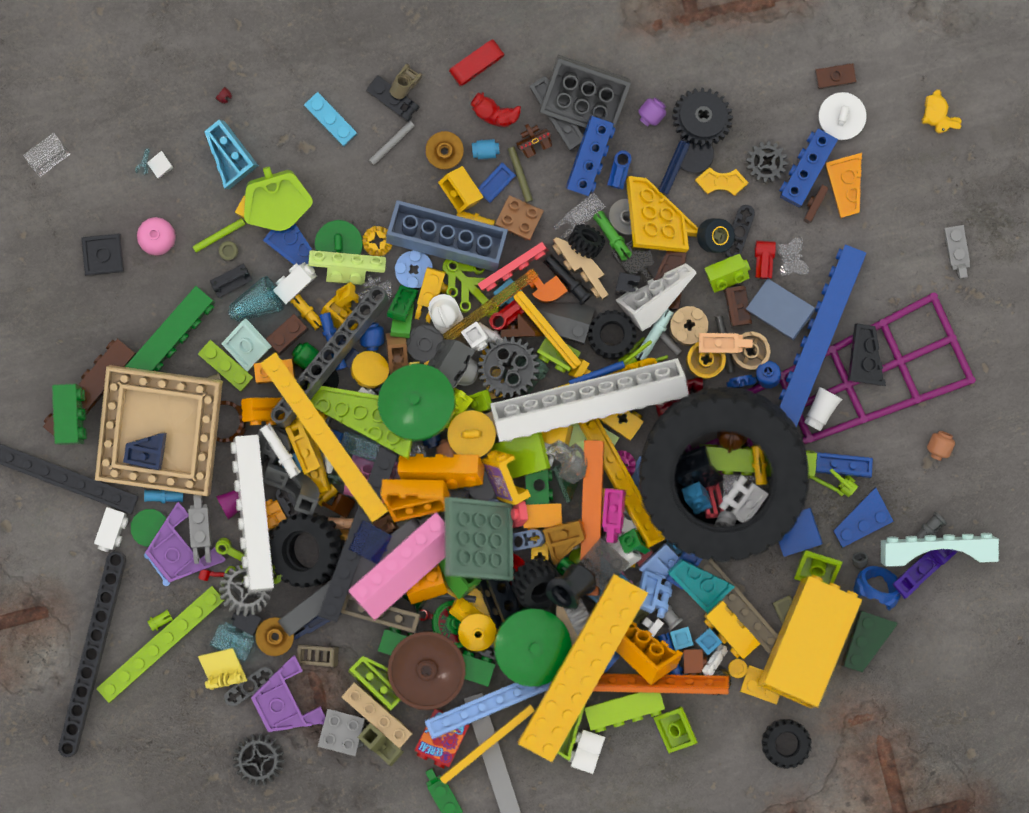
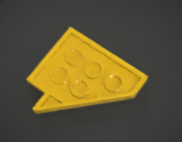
(655, 219)

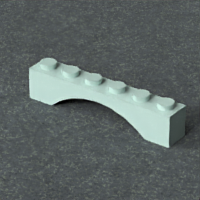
(901, 551)

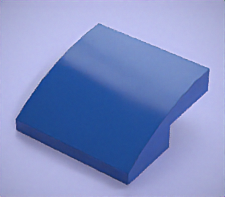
(802, 535)

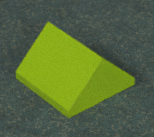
(818, 565)
(675, 729)

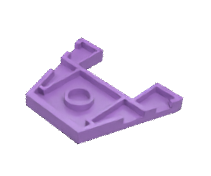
(172, 553)
(278, 705)

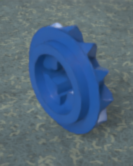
(741, 381)

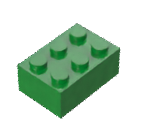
(68, 414)

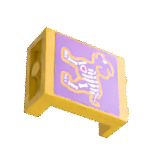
(500, 478)

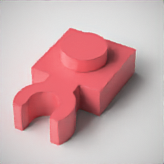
(519, 514)

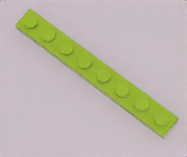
(160, 644)

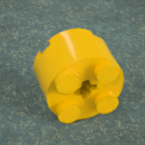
(698, 369)

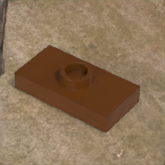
(835, 76)
(814, 204)

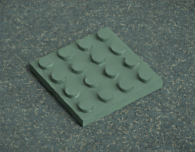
(478, 539)

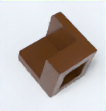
(341, 505)

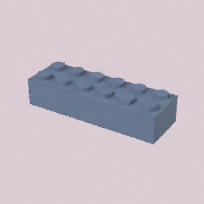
(446, 236)

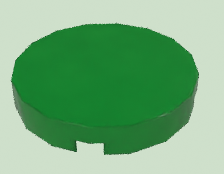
(146, 526)

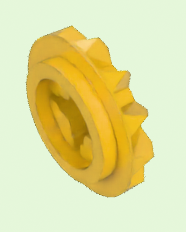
(369, 236)

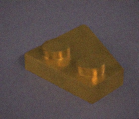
(563, 538)

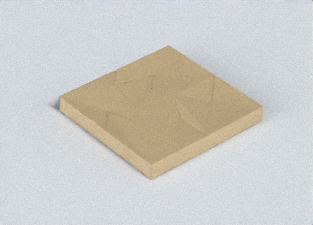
(151, 403)

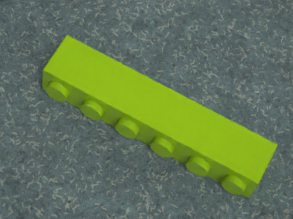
(742, 460)

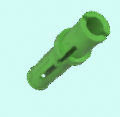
(616, 241)

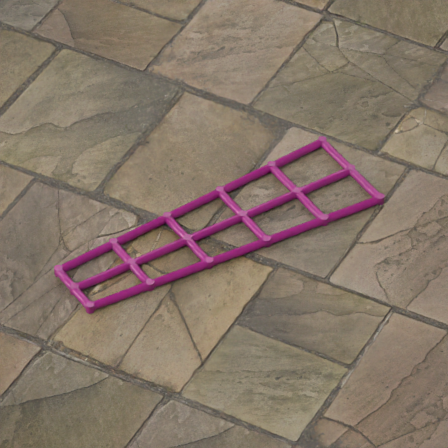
(898, 362)

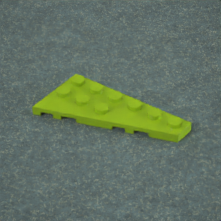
(361, 414)

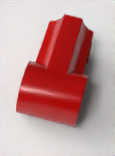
(764, 259)
(508, 313)

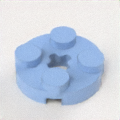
(403, 267)

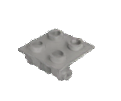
(341, 732)

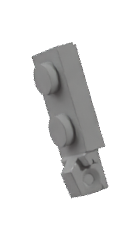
(957, 250)

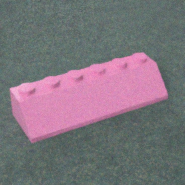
(402, 568)

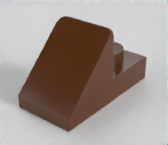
(525, 328)

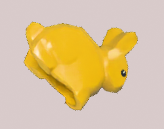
(936, 113)

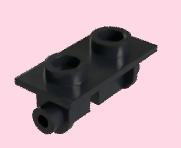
(231, 280)

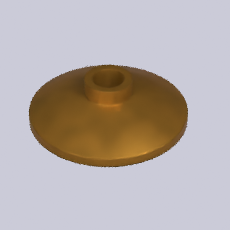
(444, 140)
(267, 643)

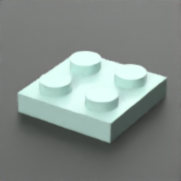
(246, 344)

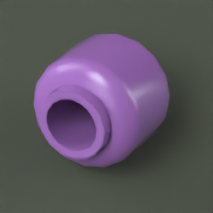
(652, 112)

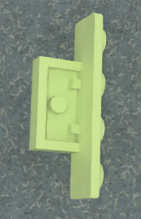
(346, 267)

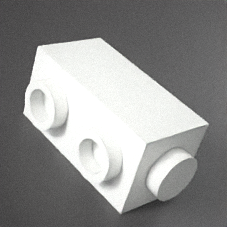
(295, 282)
(110, 529)

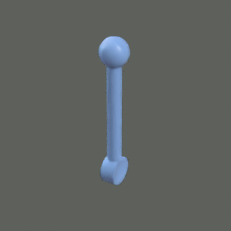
(165, 581)

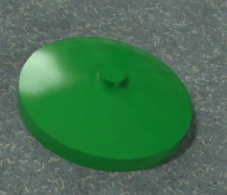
(416, 402)
(531, 646)

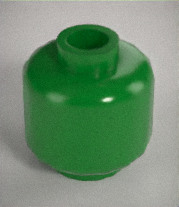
(304, 354)

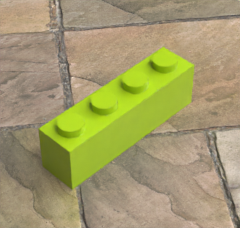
(623, 708)

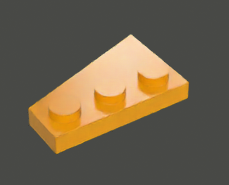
(845, 183)

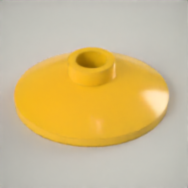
(472, 624)

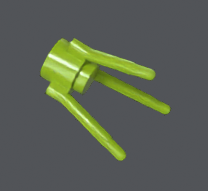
(630, 357)
(846, 485)

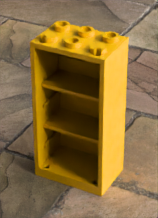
(810, 641)

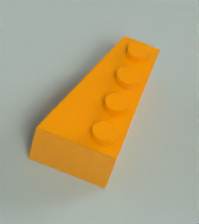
(455, 471)
(647, 655)

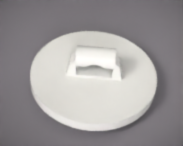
(842, 116)

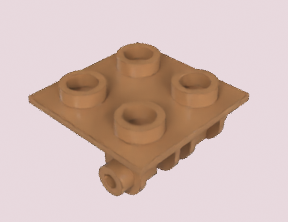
(519, 218)

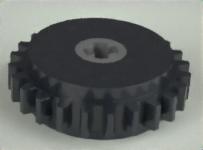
(706, 129)

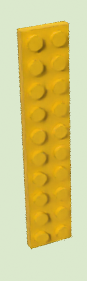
(582, 667)

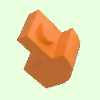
(549, 291)

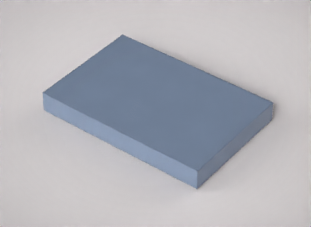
(780, 309)

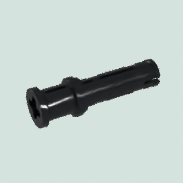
(574, 286)

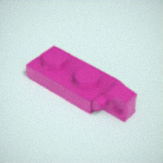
(613, 513)

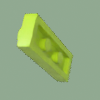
(225, 365)

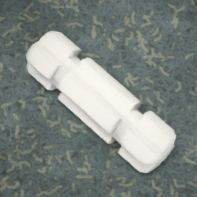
(715, 660)

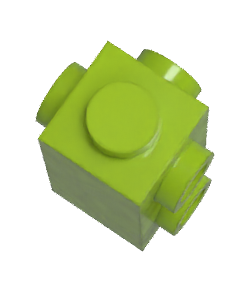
(727, 272)

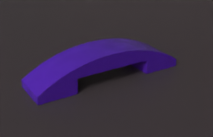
(921, 570)

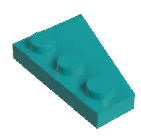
(700, 584)

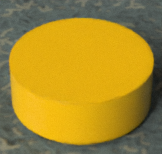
(737, 668)

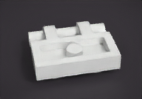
(748, 503)

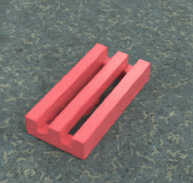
(719, 500)

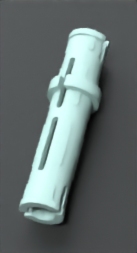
(654, 334)

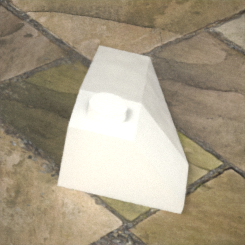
(651, 301)

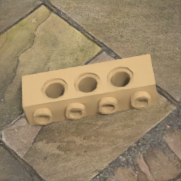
(377, 714)

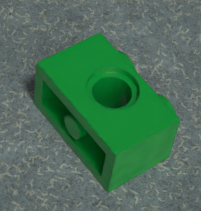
(542, 496)

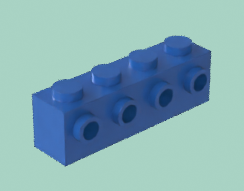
(589, 155)
(810, 164)

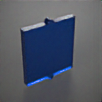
(370, 542)

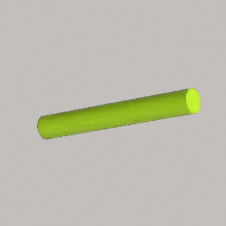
(218, 235)

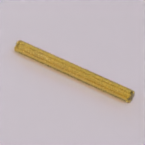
(492, 304)

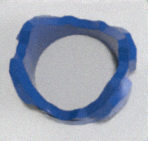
(863, 589)

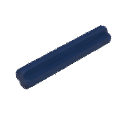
(674, 167)

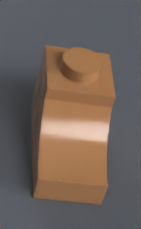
(396, 352)

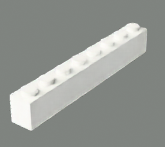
(252, 512)

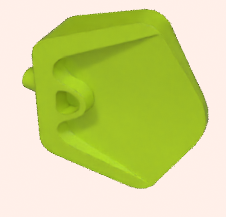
(275, 200)

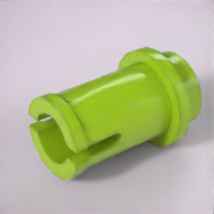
(159, 620)

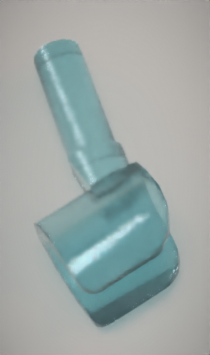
(143, 162)

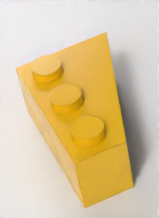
(731, 630)

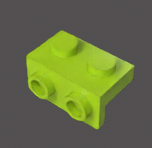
(549, 353)

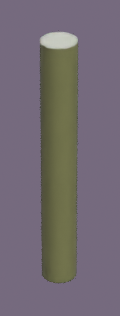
(520, 174)

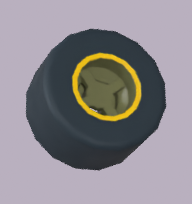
(722, 238)

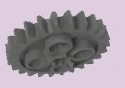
(492, 361)

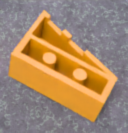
(413, 497)

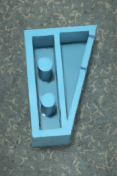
(229, 153)

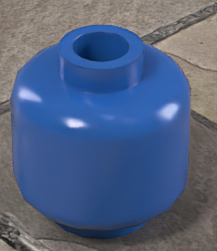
(373, 337)
(768, 374)

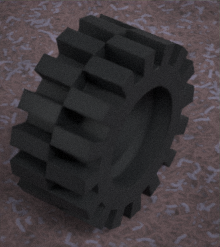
(586, 241)

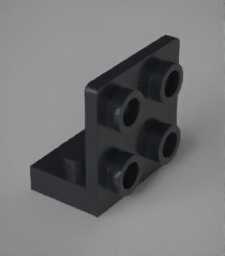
(696, 467)

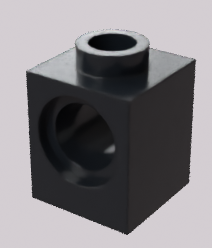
(248, 623)

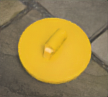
(471, 433)

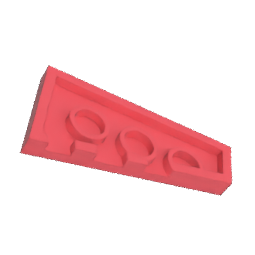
(518, 264)

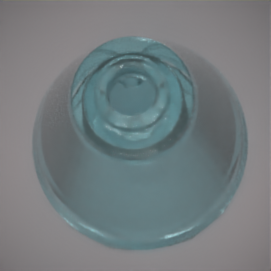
(256, 301)

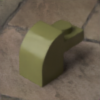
(380, 744)

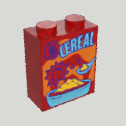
(441, 748)

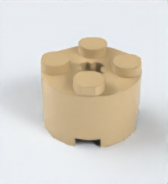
(680, 318)
(761, 351)

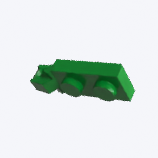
(442, 794)

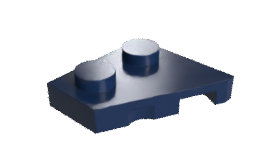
(146, 451)

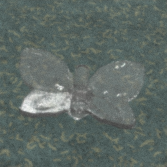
(791, 257)

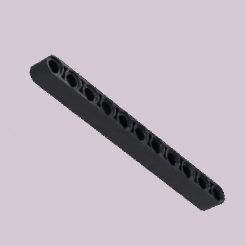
(86, 661)

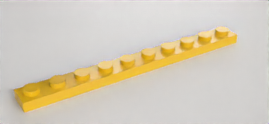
(324, 437)

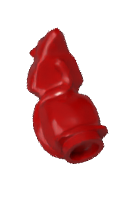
(487, 110)

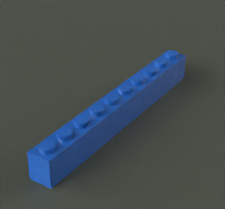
(821, 332)

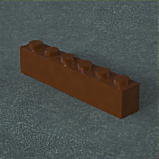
(94, 379)

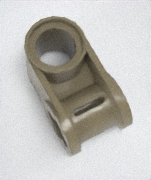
(404, 82)

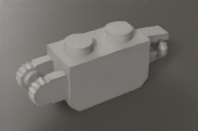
(200, 529)

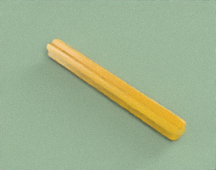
(547, 329)

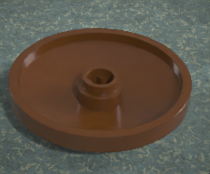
(426, 670)

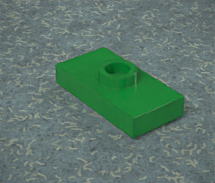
(402, 303)

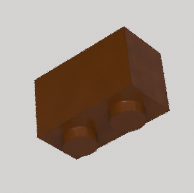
(287, 334)

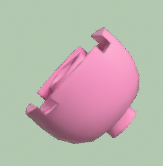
(156, 236)

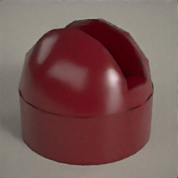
(222, 95)

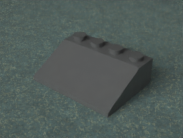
(582, 91)

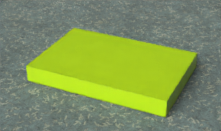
(528, 453)

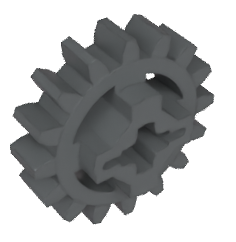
(772, 169)

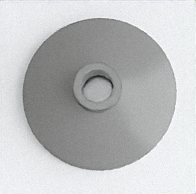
(617, 212)

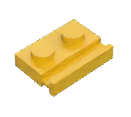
(751, 687)

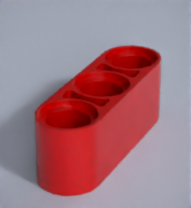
(476, 62)

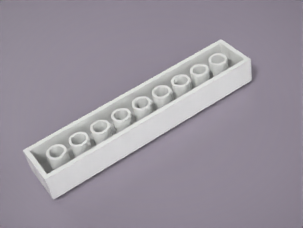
(589, 400)

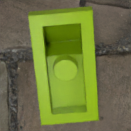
(481, 402)

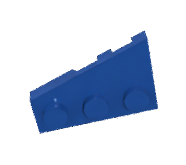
(290, 244)
(864, 519)

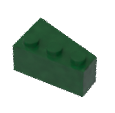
(866, 639)

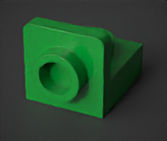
(633, 541)

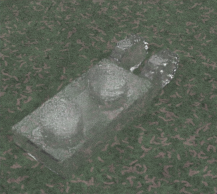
(581, 213)

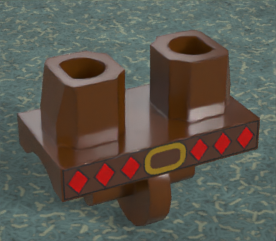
(526, 144)

